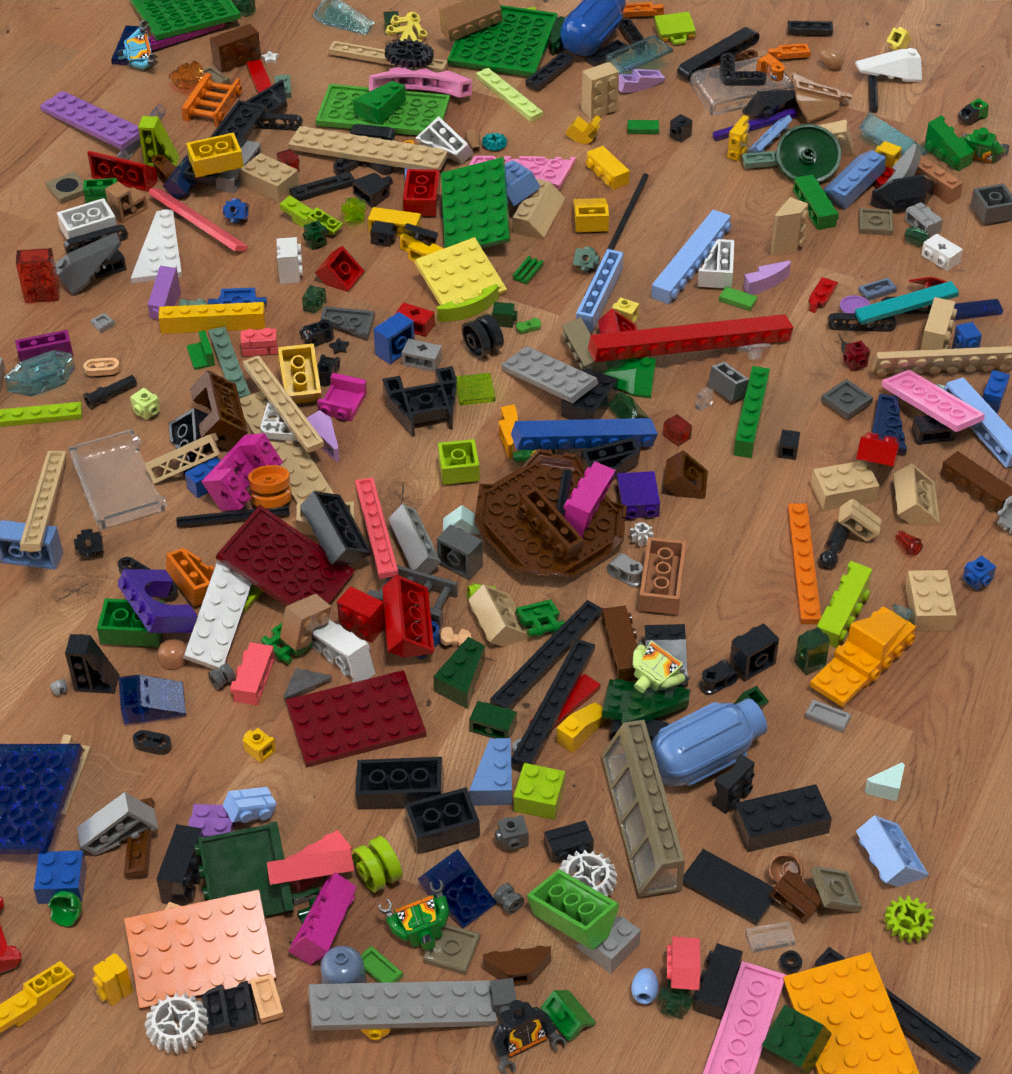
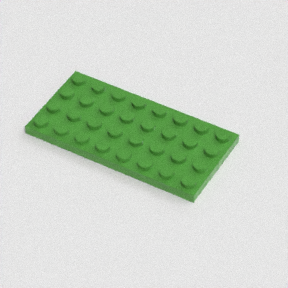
(410, 118)

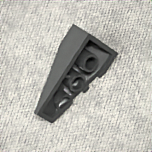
(80, 264)

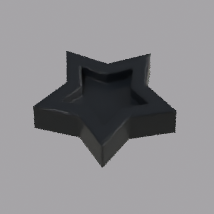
(339, 346)

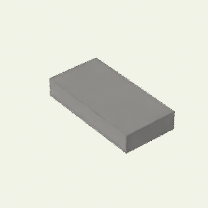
(828, 716)

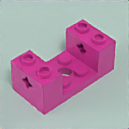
(248, 454)

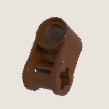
(163, 167)

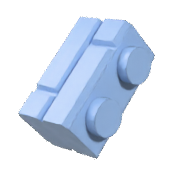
(249, 804)

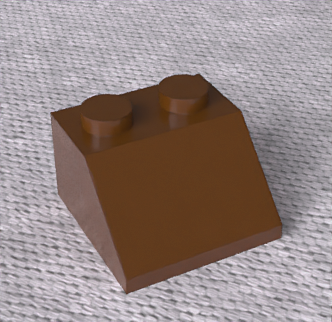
(685, 476)

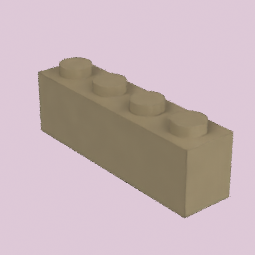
(578, 339)

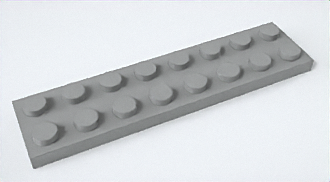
(401, 1005)

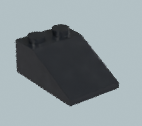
(671, 639)

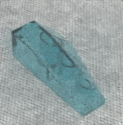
(342, 16)

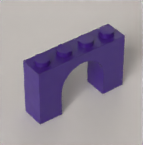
(157, 617)

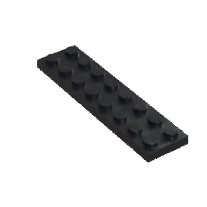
(240, 121)

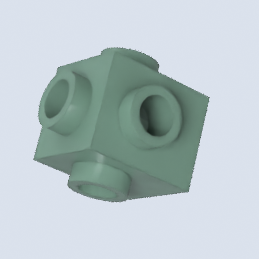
(580, 258)

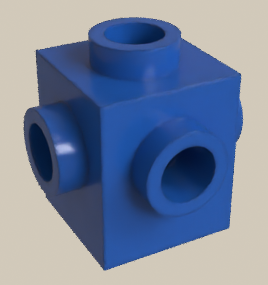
(241, 212)
(979, 572)

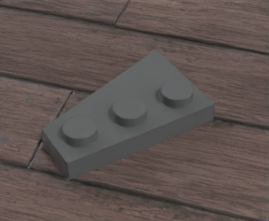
(350, 320)

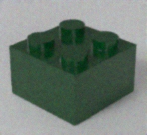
(796, 1039)

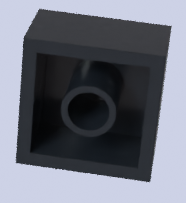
(754, 652)

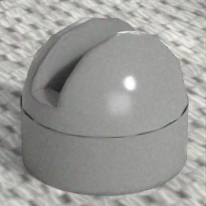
(58, 686)

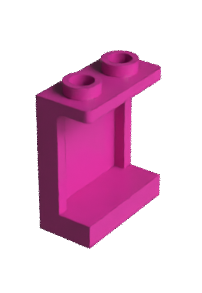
(343, 397)

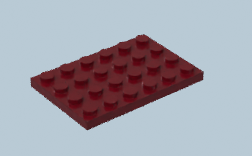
(282, 560)
(355, 718)

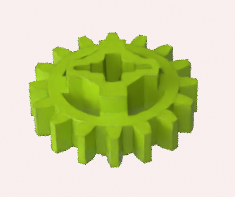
(908, 919)

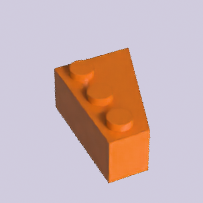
(189, 574)

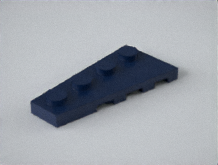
(888, 421)

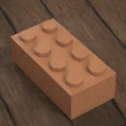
(662, 575)

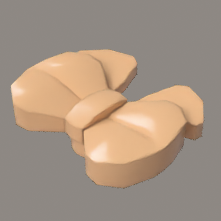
(448, 637)

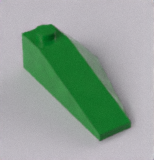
(633, 375)

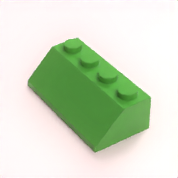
(574, 908)

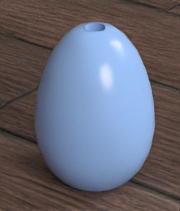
(645, 986)

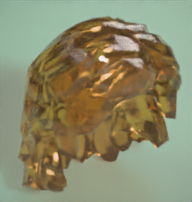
(186, 75)

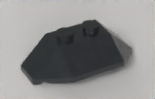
(902, 193)

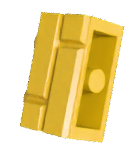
(112, 980)

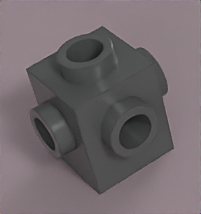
(512, 833)

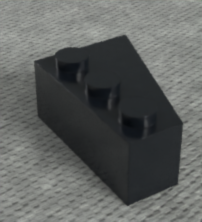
(616, 455)
(90, 666)

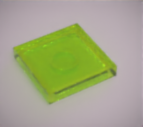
(475, 389)

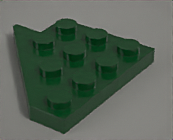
(629, 705)

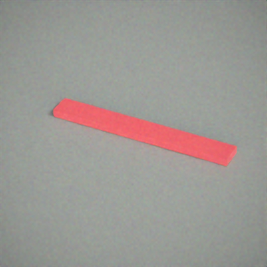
(198, 220)
(376, 528)

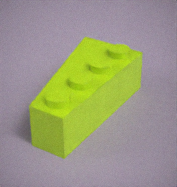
(846, 603)

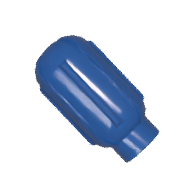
(590, 25)

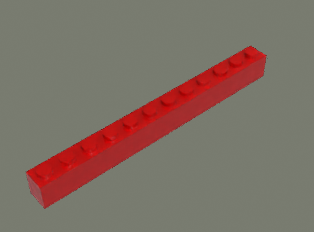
(689, 338)

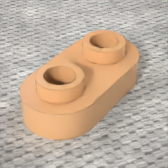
(101, 366)

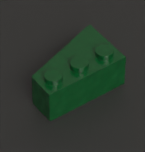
(460, 672)

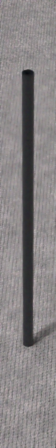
(626, 215)

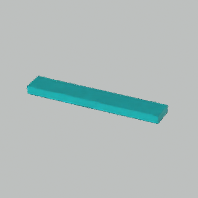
(905, 302)

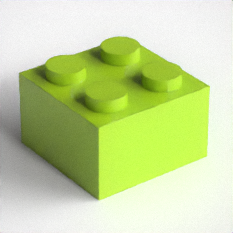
(458, 461)
(539, 791)

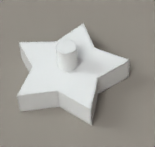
(270, 57)

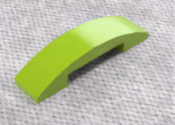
(469, 308)

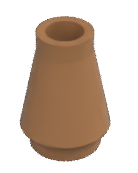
(473, 139)

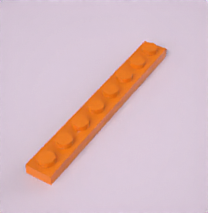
(804, 563)

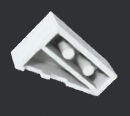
(442, 136)
(289, 261)

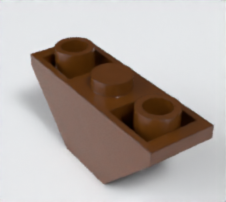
(519, 964)

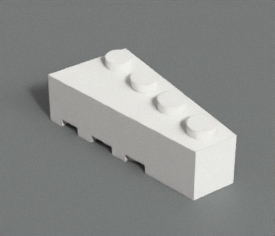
(344, 649)

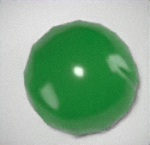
(65, 908)

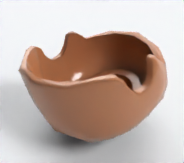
(171, 654)
(782, 863)

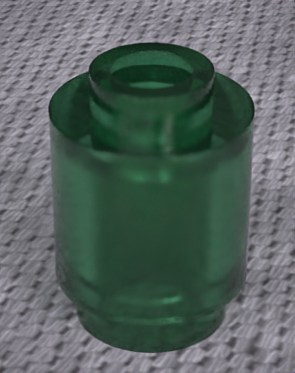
(916, 235)

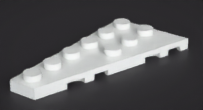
(158, 249)

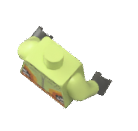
(656, 668)

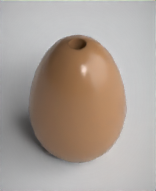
(831, 58)

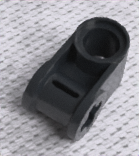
(319, 332)
(326, 367)
(718, 677)

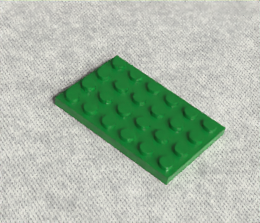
(476, 204)

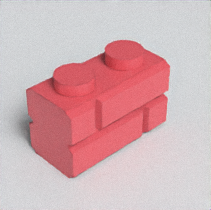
(259, 342)

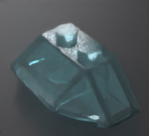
(40, 373)

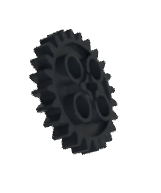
(409, 53)

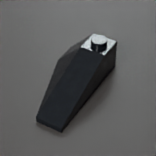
(769, 102)

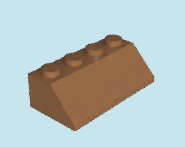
(468, 17)

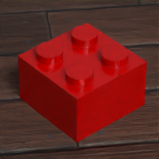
(361, 614)

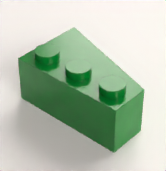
(380, 102)
(947, 145)

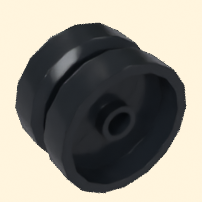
(482, 335)

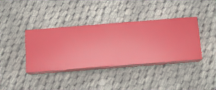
(310, 866)

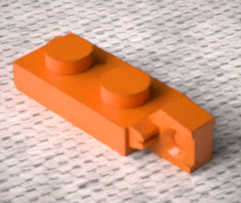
(643, 9)
(790, 51)

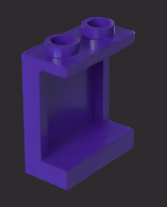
(639, 493)

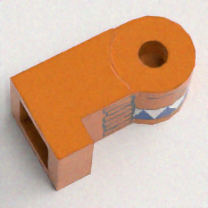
(771, 67)

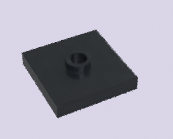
(420, 233)

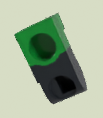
(973, 111)

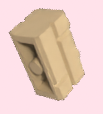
(859, 520)

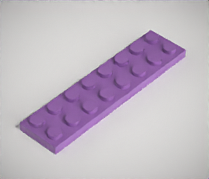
(91, 120)

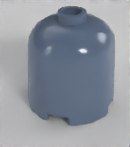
(342, 965)

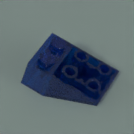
(150, 698)
(463, 889)

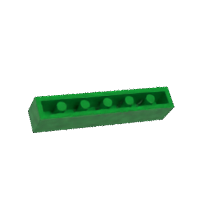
(751, 412)

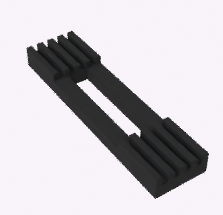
(303, 193)

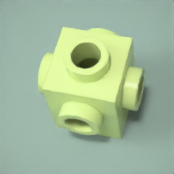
(145, 403)

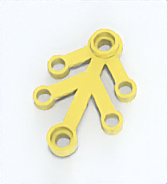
(412, 19)

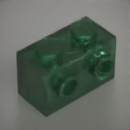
(812, 651)

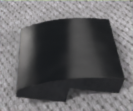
(229, 1008)

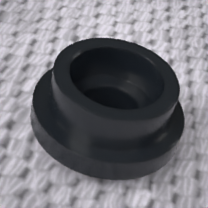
(791, 956)

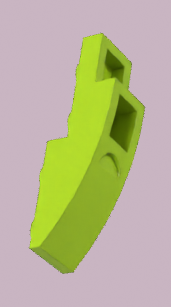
(304, 215)

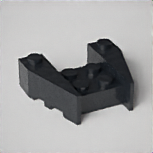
(424, 401)

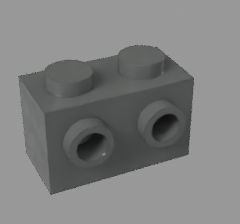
(728, 381)

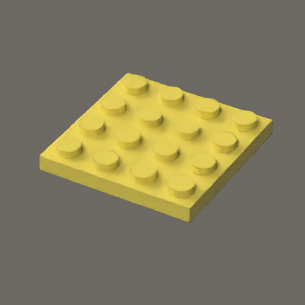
(459, 272)

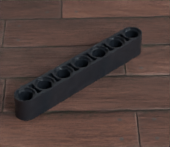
(732, 44)

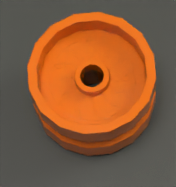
(270, 486)

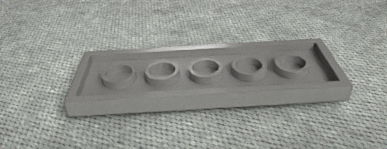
(549, 374)

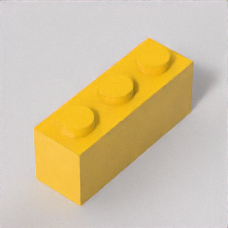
(608, 167)
(398, 218)

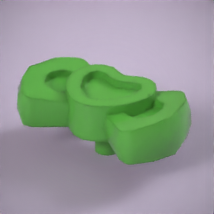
(527, 326)

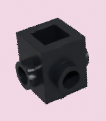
(96, 542)

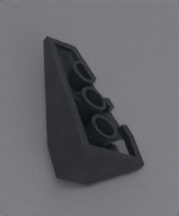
(186, 430)

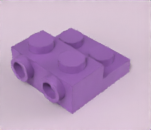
(212, 819)

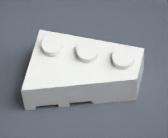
(718, 267)

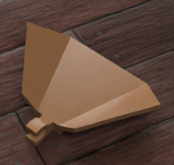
(817, 100)

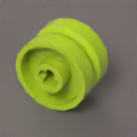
(377, 864)

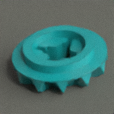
(489, 143)

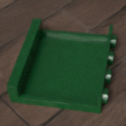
(238, 865)

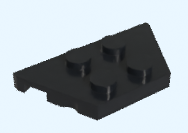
(272, 97)

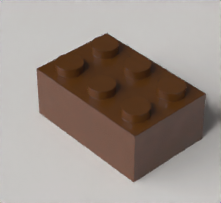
(235, 47)

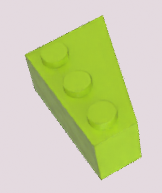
(155, 141)

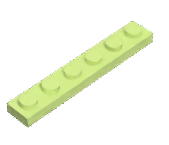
(509, 94)

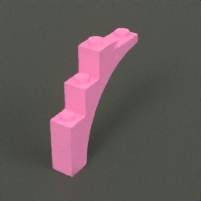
(424, 79)

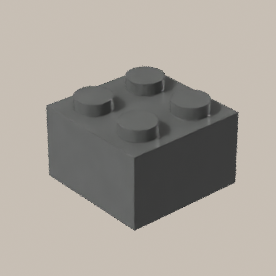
(992, 203)
(460, 552)

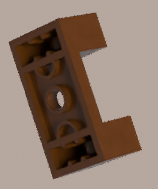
(227, 413)

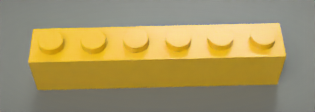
(207, 317)

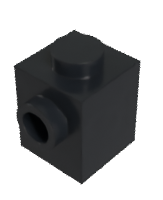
(680, 128)
(383, 233)

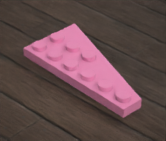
(550, 170)

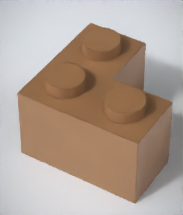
(125, 202)
(301, 620)

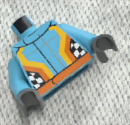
(138, 48)

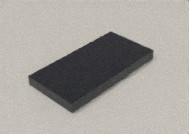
(729, 886)

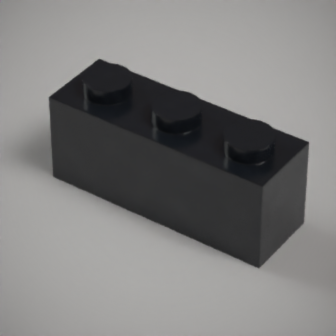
(717, 981)

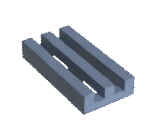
(877, 289)

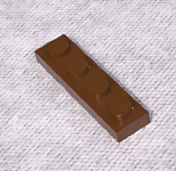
(138, 851)

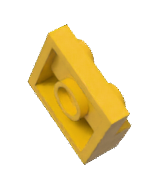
(738, 139)

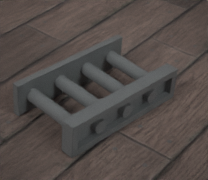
(443, 586)

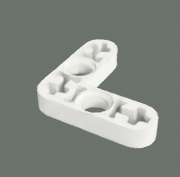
(270, 426)

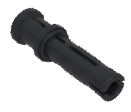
(102, 394)

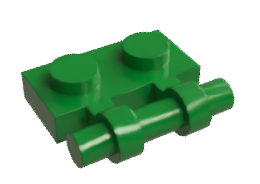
(537, 613)
(282, 654)

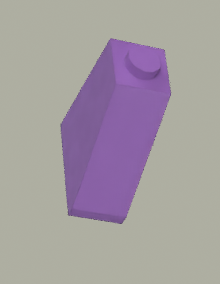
(165, 290)

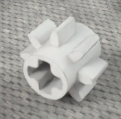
(641, 533)

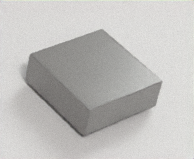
(102, 322)

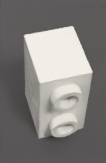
(942, 252)

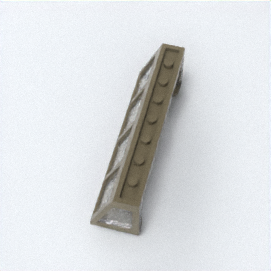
(643, 811)

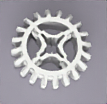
(594, 868)
(164, 1031)

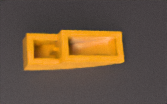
(506, 424)

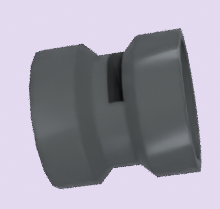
(221, 676)
(508, 898)

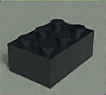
(594, 402)
(442, 820)
(180, 867)

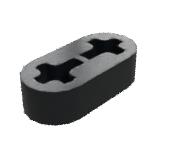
(152, 742)

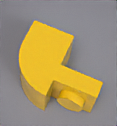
(583, 132)

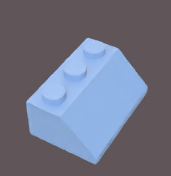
(891, 852)

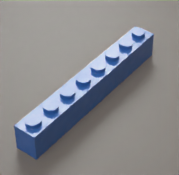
(581, 433)

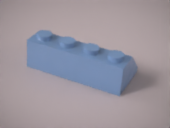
(855, 179)

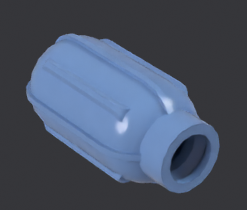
(707, 741)

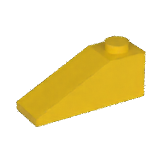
(579, 726)

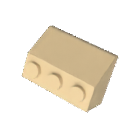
(789, 227)
(916, 496)
(497, 616)

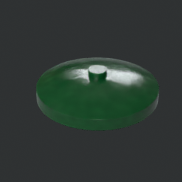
(808, 151)

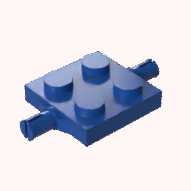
(237, 295)

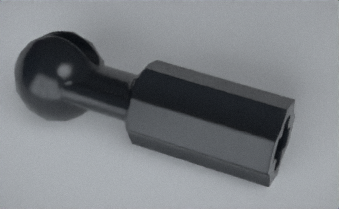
(835, 544)

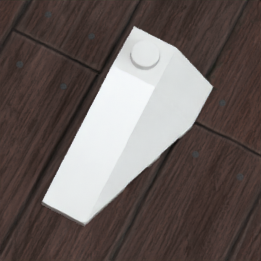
(898, 63)

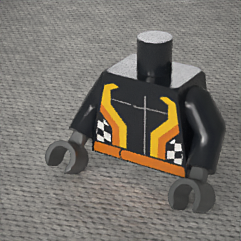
(521, 1029)

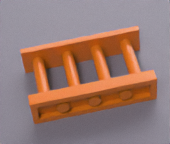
(203, 91)

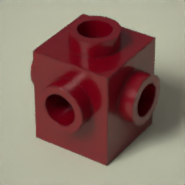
(856, 355)

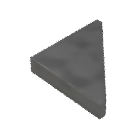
(305, 681)

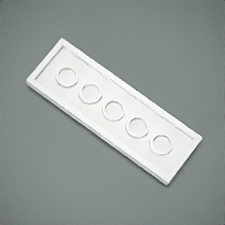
(218, 618)

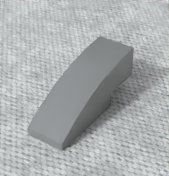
(907, 164)

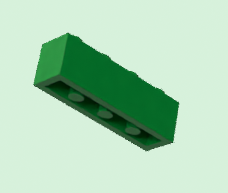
(819, 206)

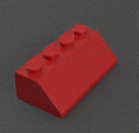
(127, 172)
(407, 618)

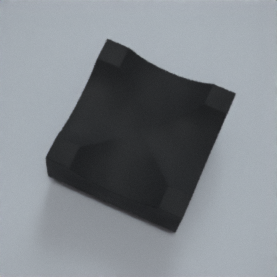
(734, 784)

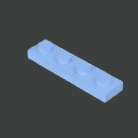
(772, 133)

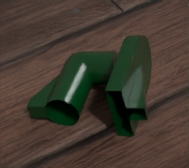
(299, 898)

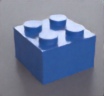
(392, 337)
(60, 872)

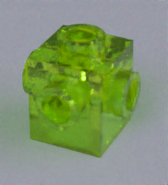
(353, 209)

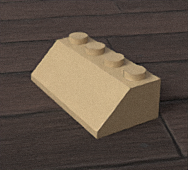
(538, 211)

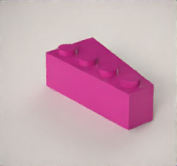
(588, 496)
(323, 919)

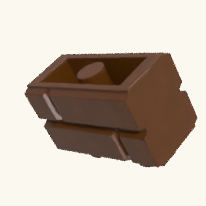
(796, 896)

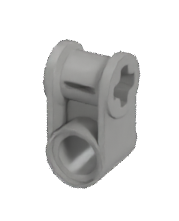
(626, 570)

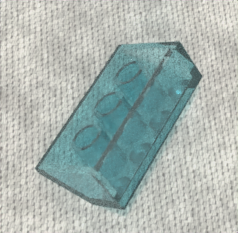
(638, 54)
(881, 131)

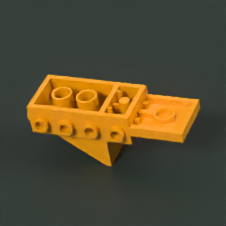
(865, 655)

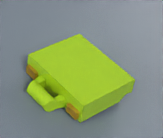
(675, 27)

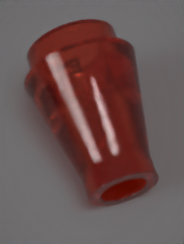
(911, 544)

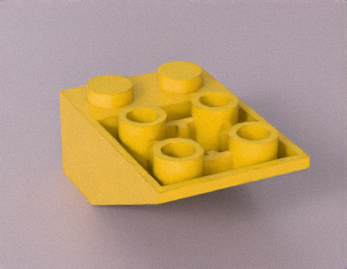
(591, 215)

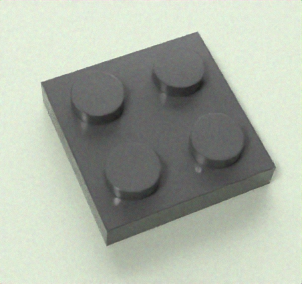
(847, 399)

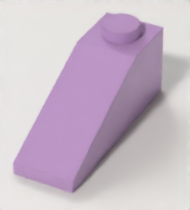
(323, 426)

